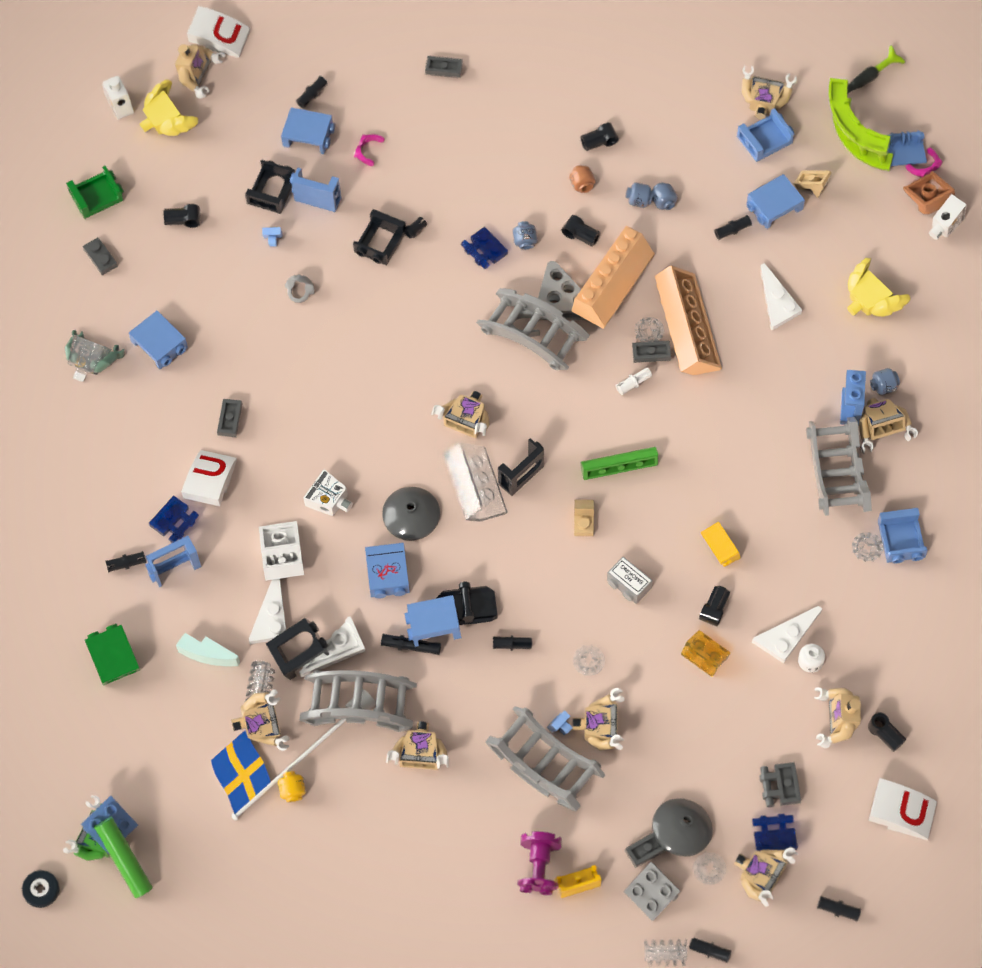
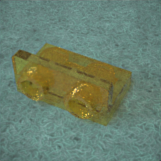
(705, 653)

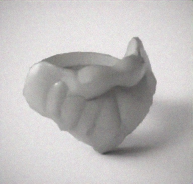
(309, 287)

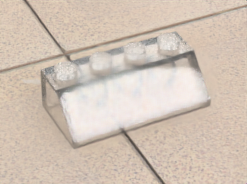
(475, 482)

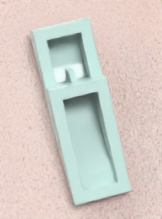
(206, 651)

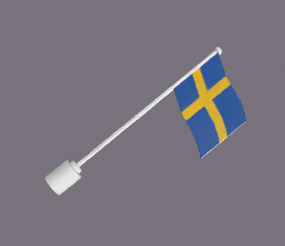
(244, 772)

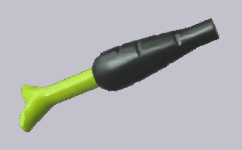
(871, 72)

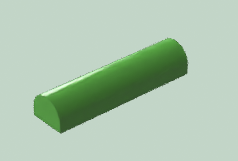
(619, 463)
(123, 857)

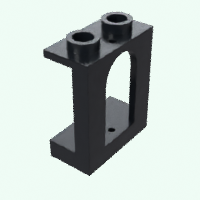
(257, 198)
(388, 223)
(508, 478)
(317, 648)

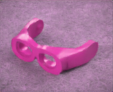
(364, 139)
(923, 172)

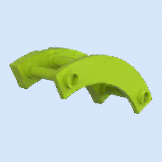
(861, 142)

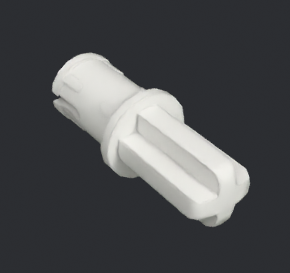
(633, 381)

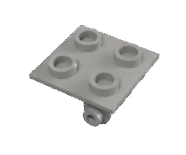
(652, 891)

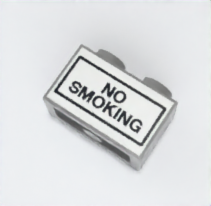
(629, 580)

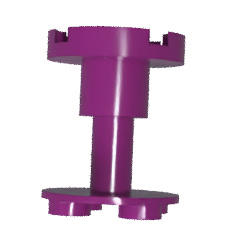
(540, 847)

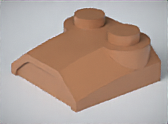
(929, 192)

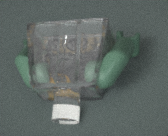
(89, 356)

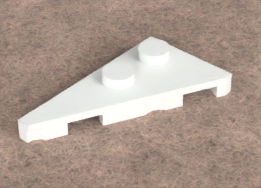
(779, 302)
(271, 616)
(784, 638)
(342, 645)

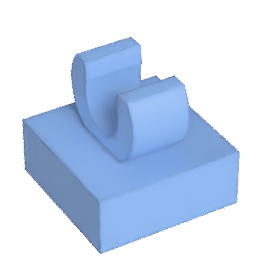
(272, 234)
(560, 723)

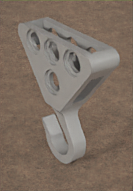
(555, 291)

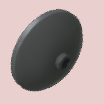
(412, 523)
(675, 834)

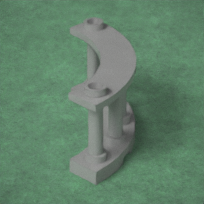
(541, 309)
(855, 470)
(355, 713)
(533, 776)

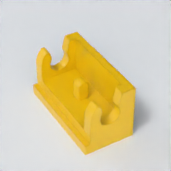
(721, 544)
(578, 881)

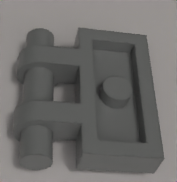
(787, 784)

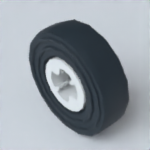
(33, 881)

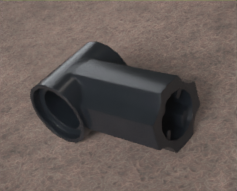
(603, 135)
(187, 216)
(577, 229)
(713, 609)
(887, 733)

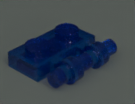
(488, 244)
(170, 515)
(774, 839)

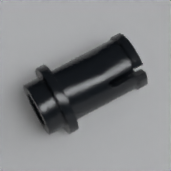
(412, 230)

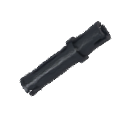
(402, 642)

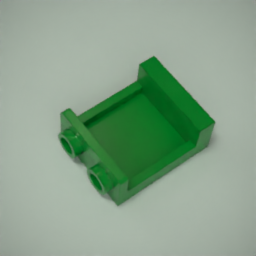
(96, 193)
(111, 654)

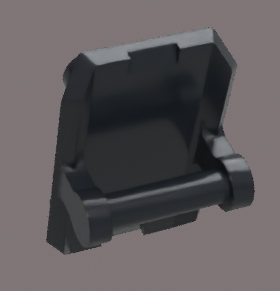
(473, 603)

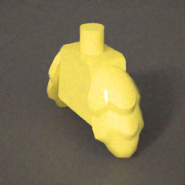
(163, 114)
(871, 294)

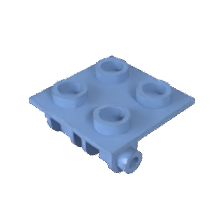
(907, 148)
(105, 810)

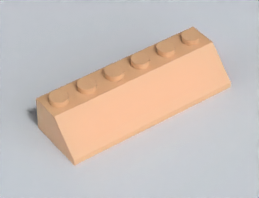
(613, 277)
(687, 321)

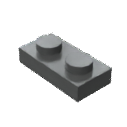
(443, 66)
(100, 256)
(651, 351)
(229, 418)
(644, 850)

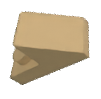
(813, 180)
(583, 517)

